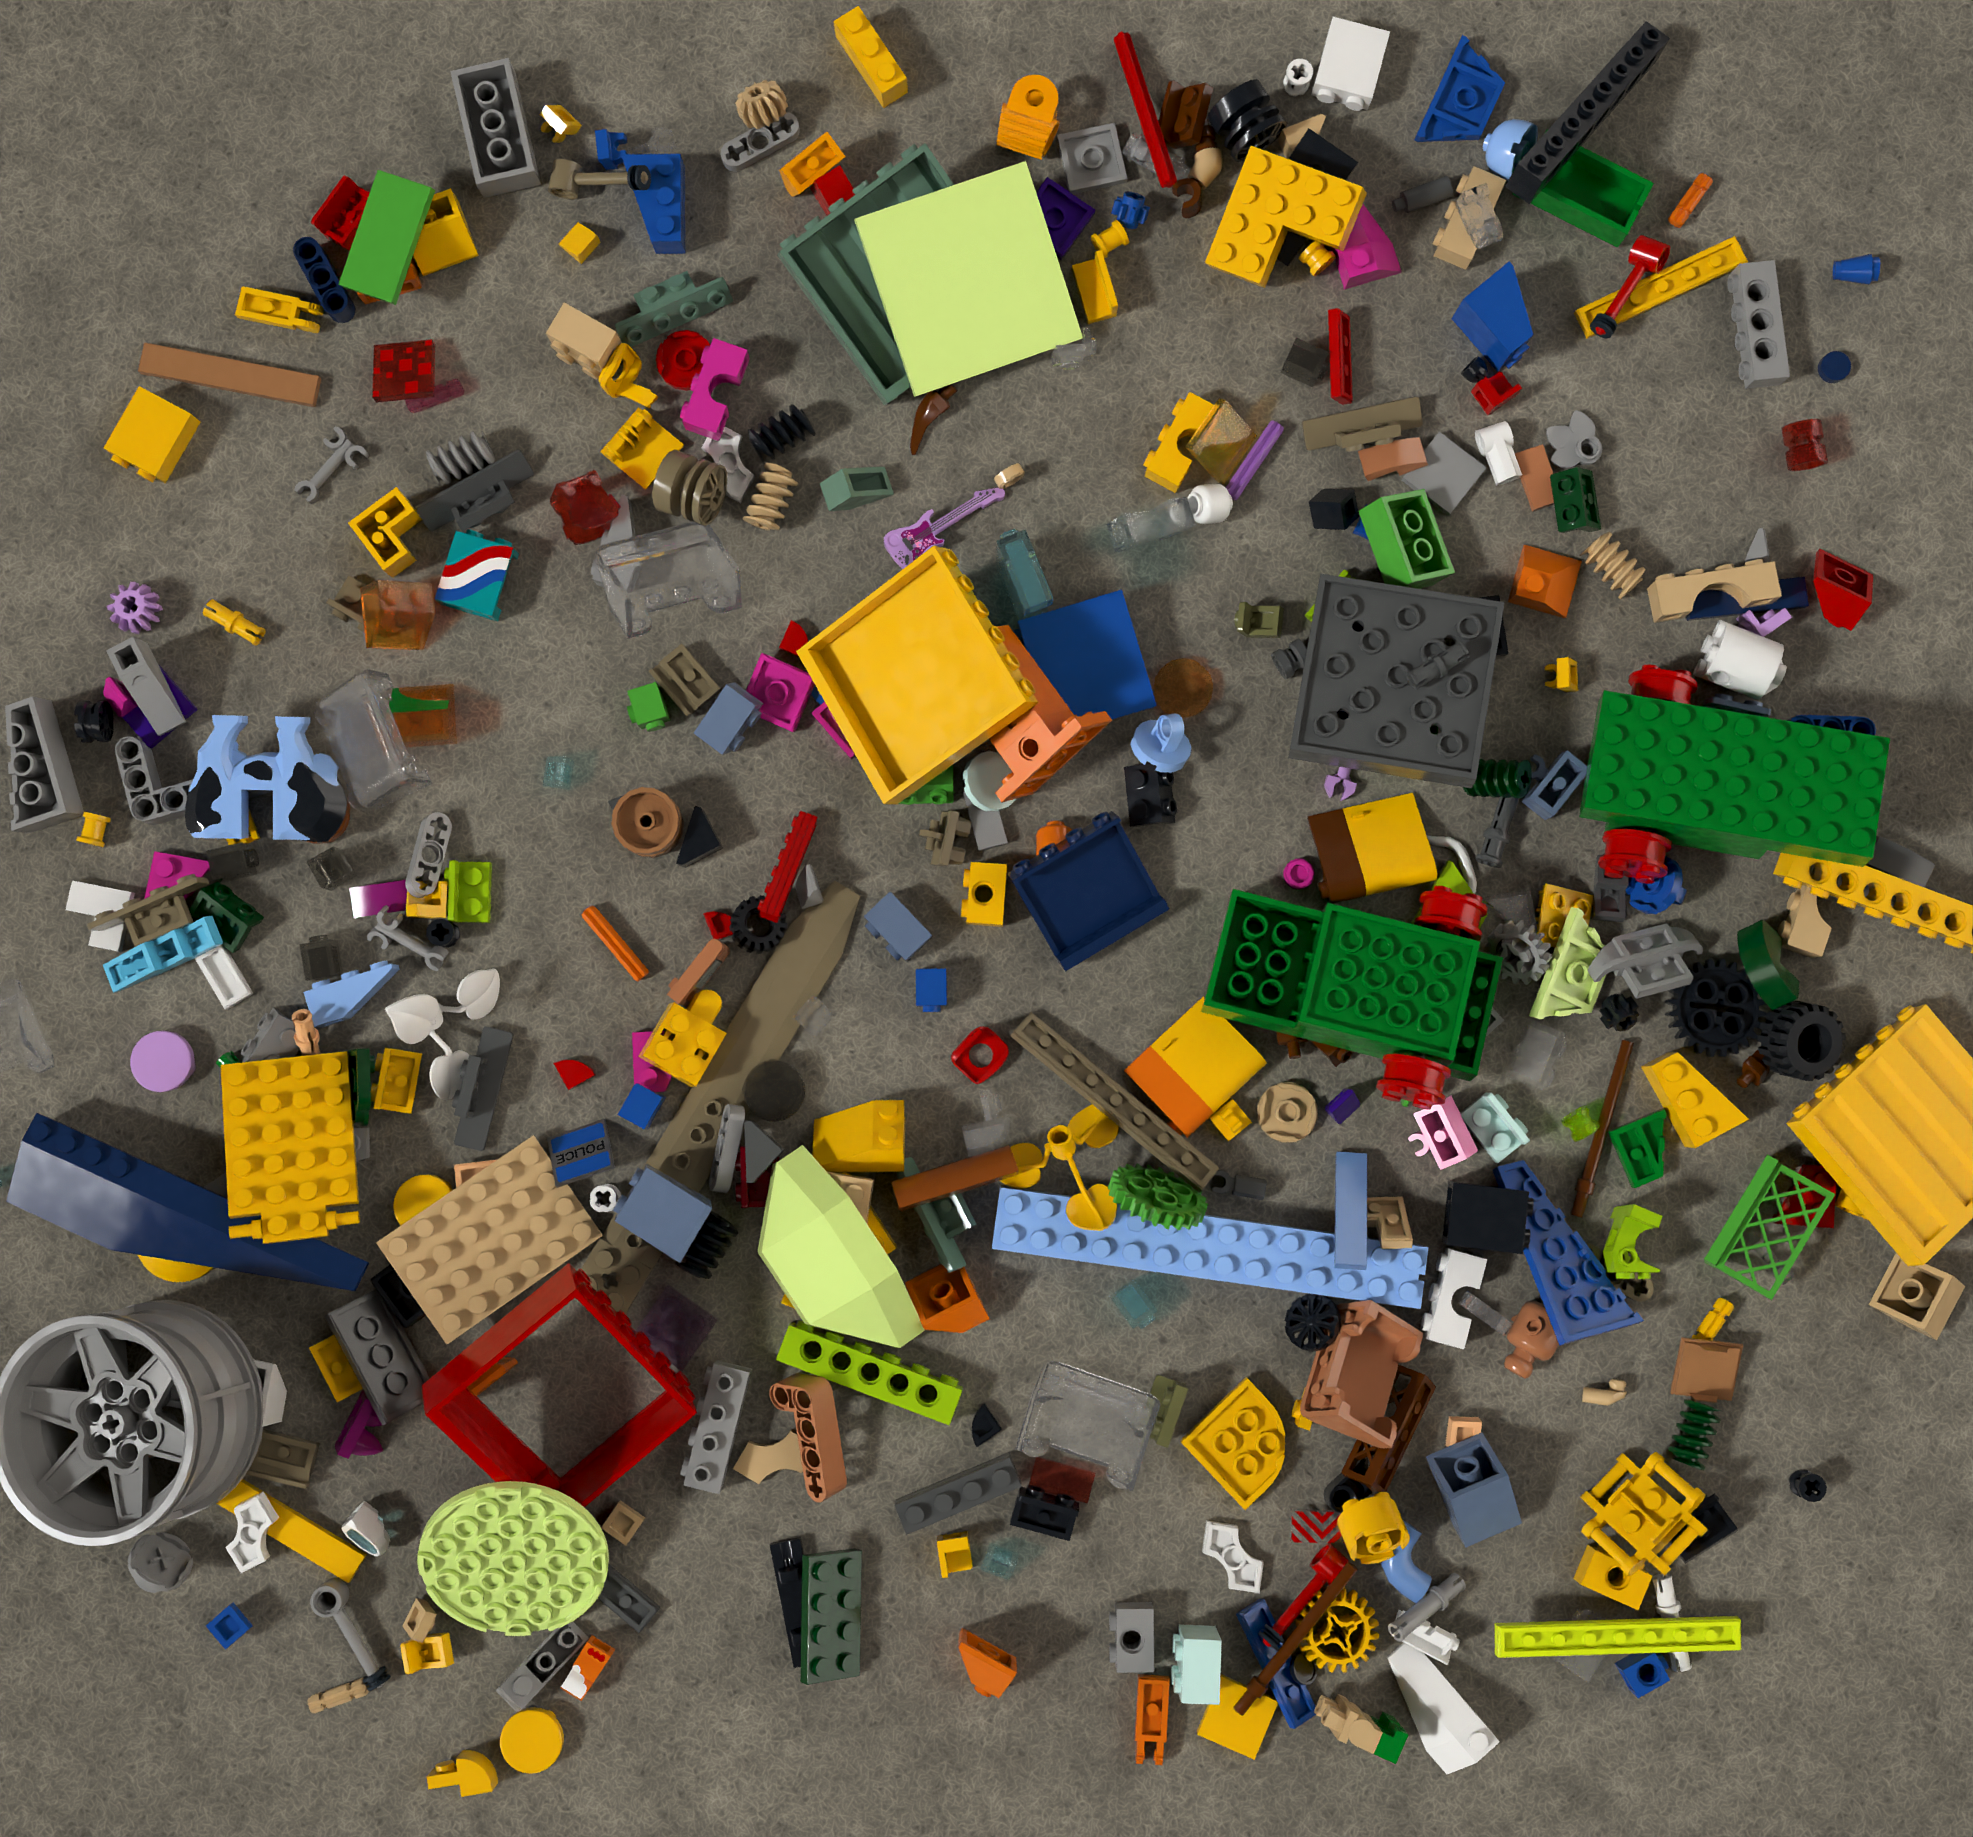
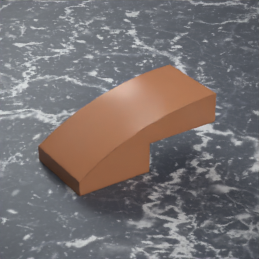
(1400, 455)

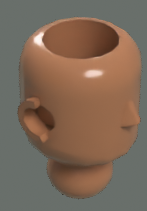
(1532, 1337)

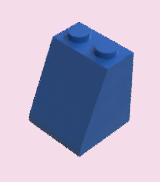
(1496, 319)

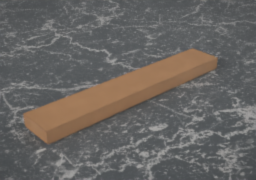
(229, 374)

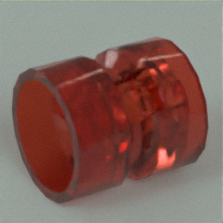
(1805, 455)

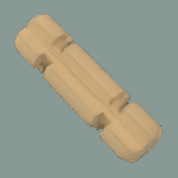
(337, 1695)

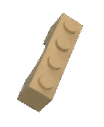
(1750, 585)
(1804, 927)

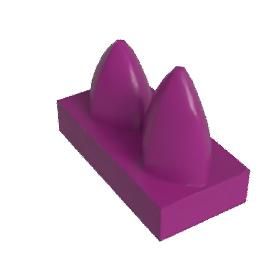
(354, 1437)

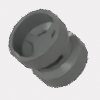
(1290, 659)

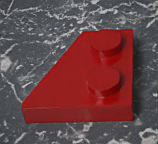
(1811, 1199)

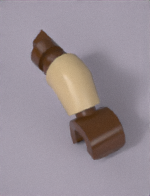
(1204, 170)

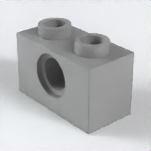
(1136, 1656)

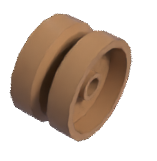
(662, 833)

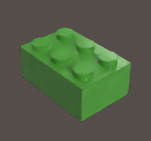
(1406, 540)

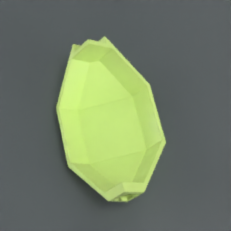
(831, 1257)

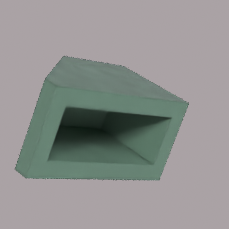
(855, 487)

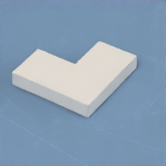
(96, 899)

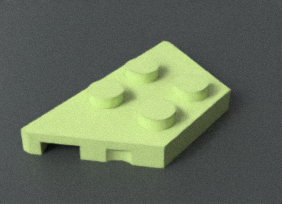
(1567, 984)

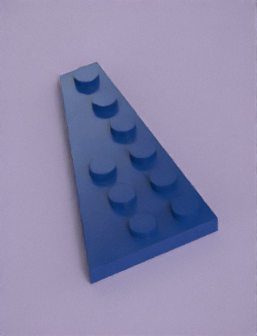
(1565, 1270)

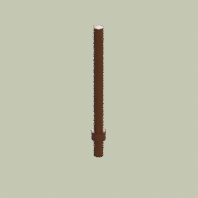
(1585, 1185)
(1258, 1684)

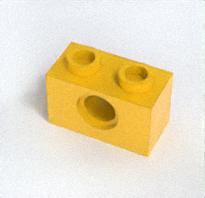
(990, 876)
(1594, 1575)

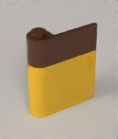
(1372, 848)

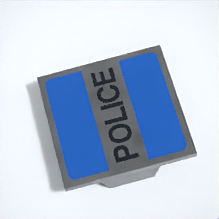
(580, 1153)

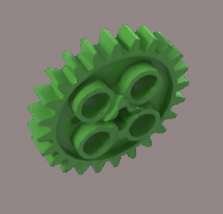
(1157, 1196)

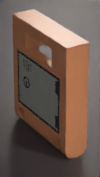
(698, 972)

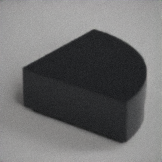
(984, 1425)

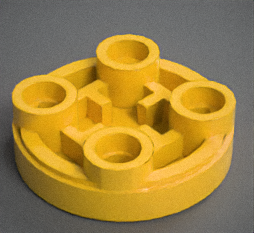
(417, 1195)
(531, 1740)

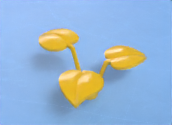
(1092, 1207)

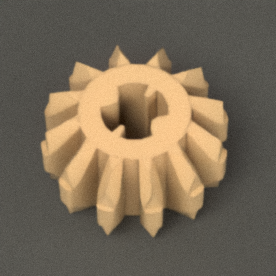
(761, 104)

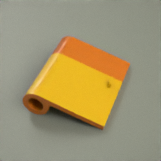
(1195, 1068)

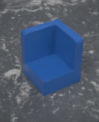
(641, 1106)

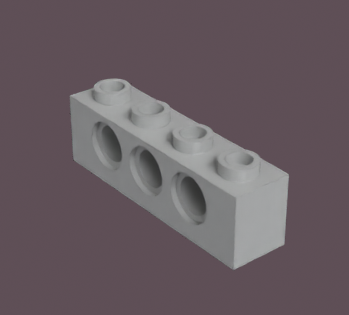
(1763, 282)

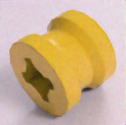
(1317, 257)

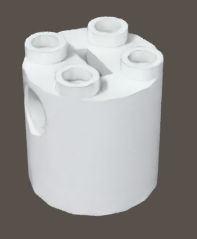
(1741, 661)

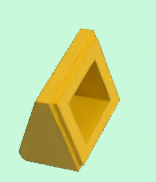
(580, 242)

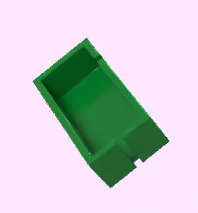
(1595, 196)

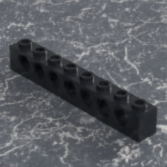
(1587, 112)

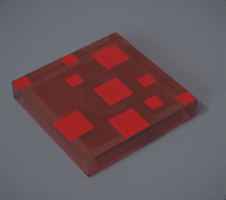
(404, 371)

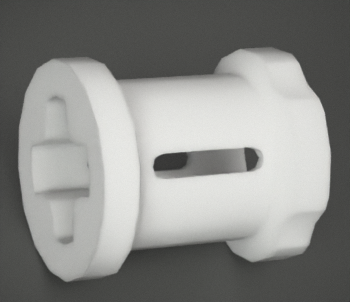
(1294, 70)
(595, 1197)

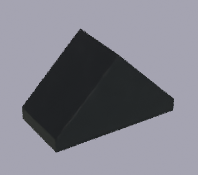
(699, 839)

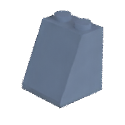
(662, 1211)
(1474, 1489)

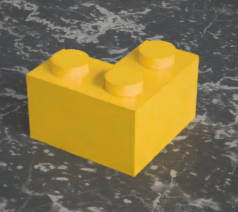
(381, 528)

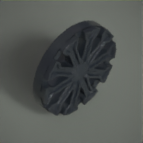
(1312, 1322)

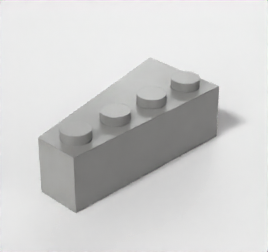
(39, 767)

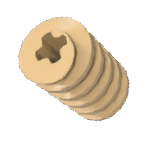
(770, 497)
(1614, 564)

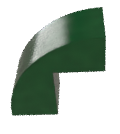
(1761, 955)

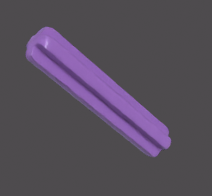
(1254, 459)

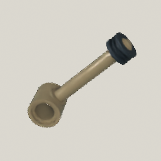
(568, 178)

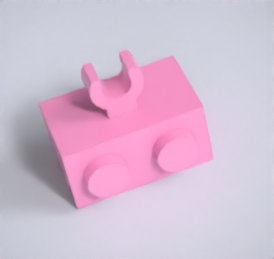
(1444, 1134)

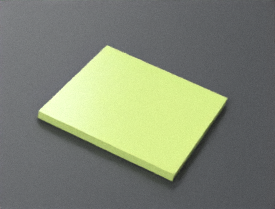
(969, 278)

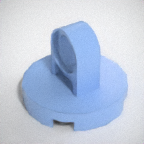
(1162, 743)

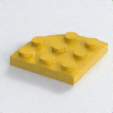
(1240, 1443)

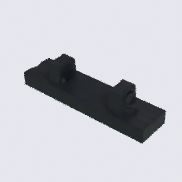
(788, 1571)

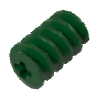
(1501, 779)
(1694, 1434)

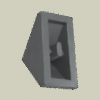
(760, 1151)

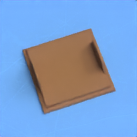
(1706, 1369)

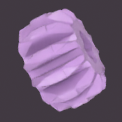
(126, 599)

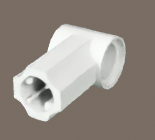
(1496, 444)

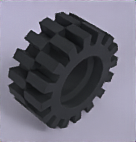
(745, 937)

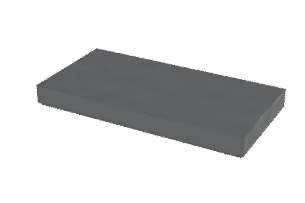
(379, 1355)

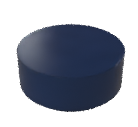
(1834, 367)

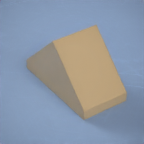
(1293, 134)

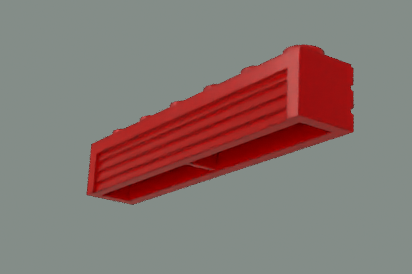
(788, 867)

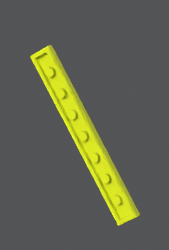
(1617, 1636)

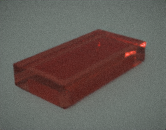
(1062, 1478)

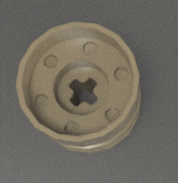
(689, 487)

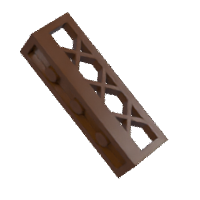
(1407, 1417)

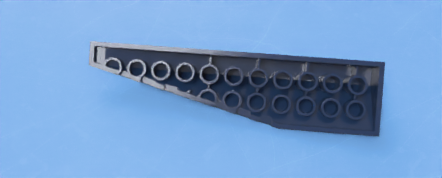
(154, 1212)

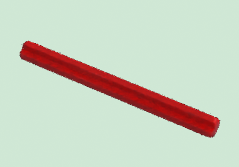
(1145, 110)

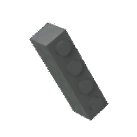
(957, 1493)

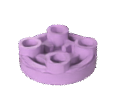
(162, 1061)

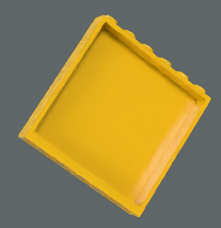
(917, 675)

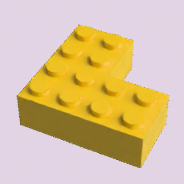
(1277, 198)

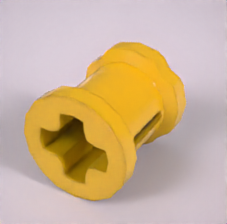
(1110, 238)
(93, 829)

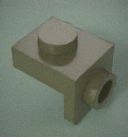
(1259, 621)

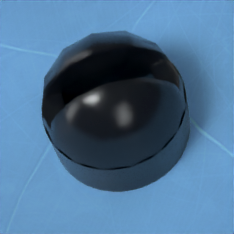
(1472, 370)

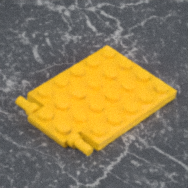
(289, 1146)

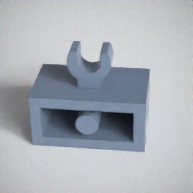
(1554, 783)

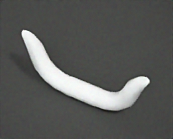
(1462, 855)

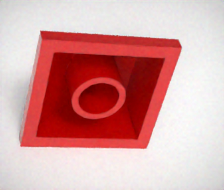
(1841, 590)

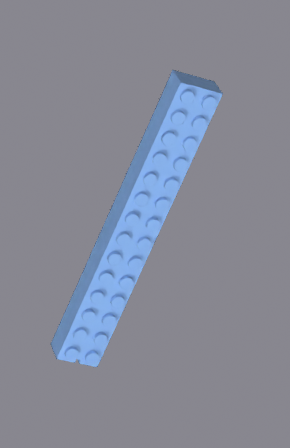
(1214, 1250)

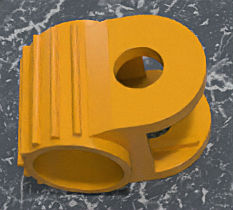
(1029, 117)

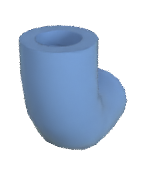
(1404, 1573)

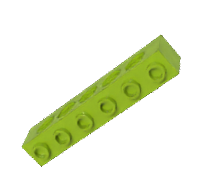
(939, 1408)

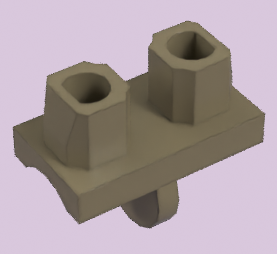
(941, 838)

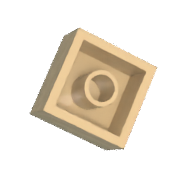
(582, 340)

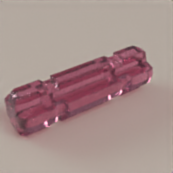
(441, 394)

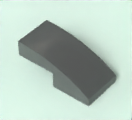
(1900, 862)
(1608, 896)

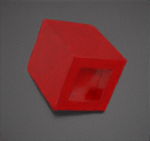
(1494, 392)

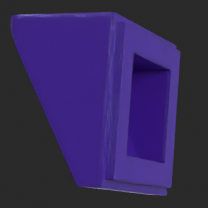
(1342, 1105)

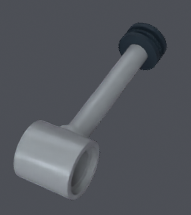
(375, 1676)

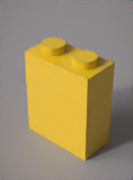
(151, 436)

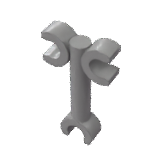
(343, 451)
(388, 931)

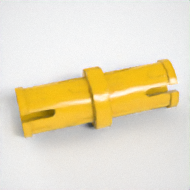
(234, 622)

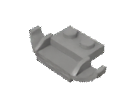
(1648, 959)

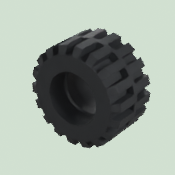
(1821, 1042)

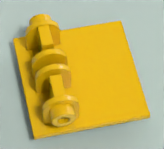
(640, 447)
(1554, 909)

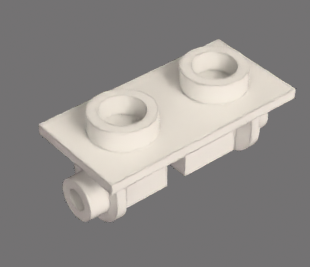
(1431, 1641)

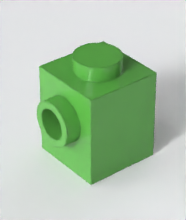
(648, 707)

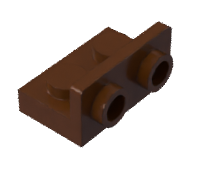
(1184, 113)

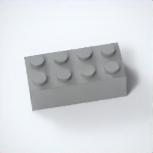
(495, 127)

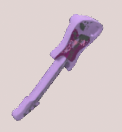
(911, 542)

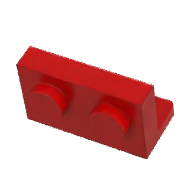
(341, 212)

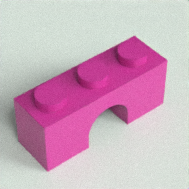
(721, 364)

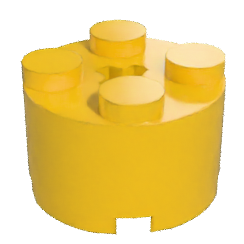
(1372, 1528)

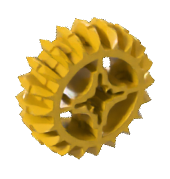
(1350, 1623)

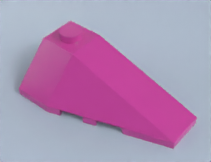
(1367, 253)

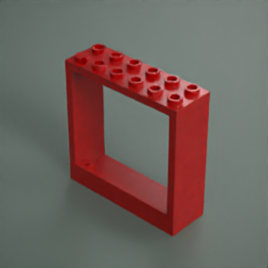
(500, 1450)

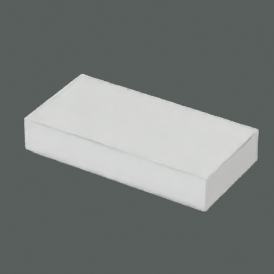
(224, 976)

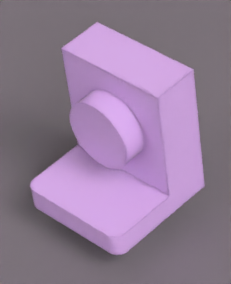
(1765, 623)

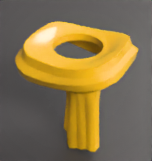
(624, 384)

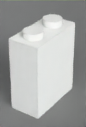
(1350, 64)

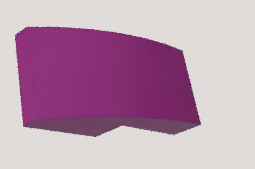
(370, 899)

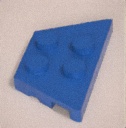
(1462, 99)

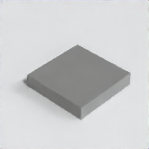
(1092, 158)
(1447, 475)

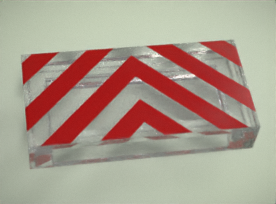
(1314, 1526)

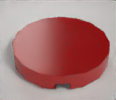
(680, 370)

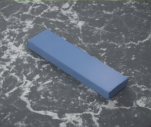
(1350, 1211)

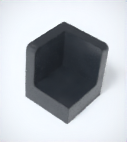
(1334, 509)

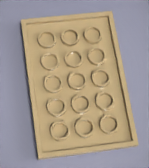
(489, 1240)

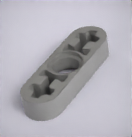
(757, 154)
(431, 877)
(726, 1148)

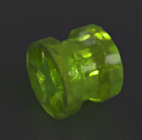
(1580, 1123)

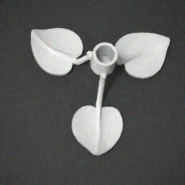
(422, 1014)

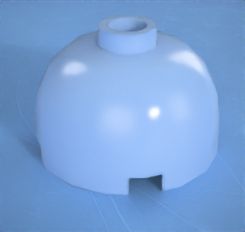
(1509, 145)

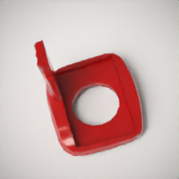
(986, 1036)

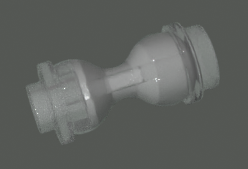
(1138, 152)

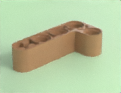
(817, 1431)

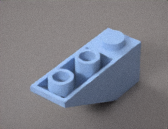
(344, 998)

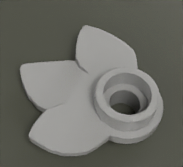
(1571, 438)

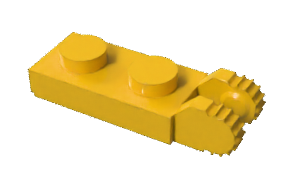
(276, 309)

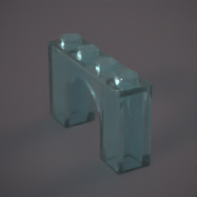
(1022, 575)

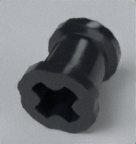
(437, 926)
(1815, 1481)

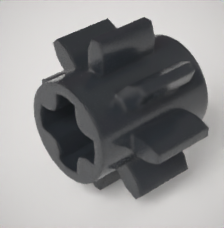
(1619, 1012)

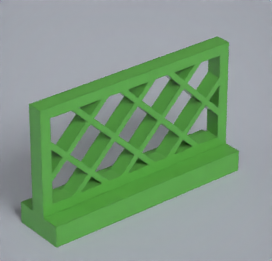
(1745, 1211)

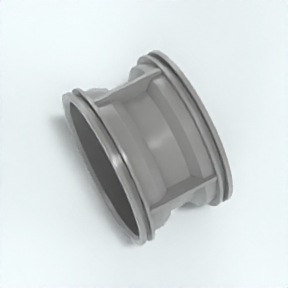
(59, 1438)

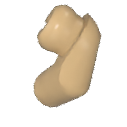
(1605, 1397)

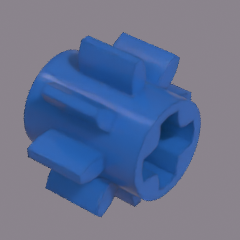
(1130, 210)

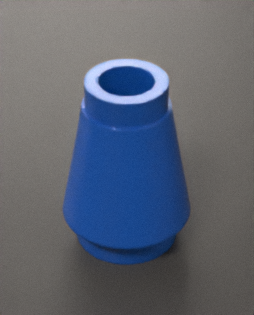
(1857, 269)

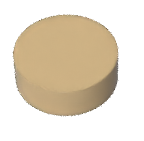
(1009, 476)

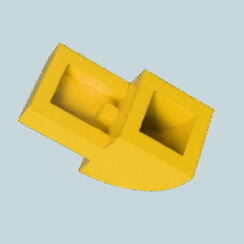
(472, 1773)

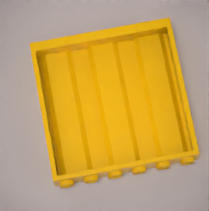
(1900, 1133)

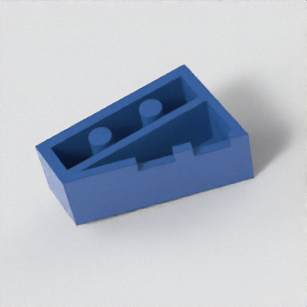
(663, 201)

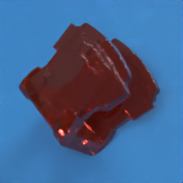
(584, 508)

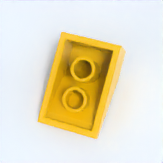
(862, 1138)

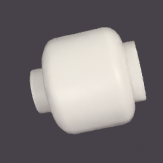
(1210, 503)

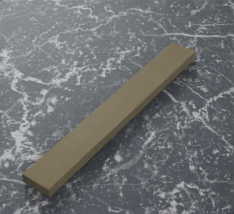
(1115, 1102)

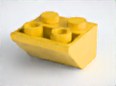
(444, 236)

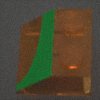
(425, 715)

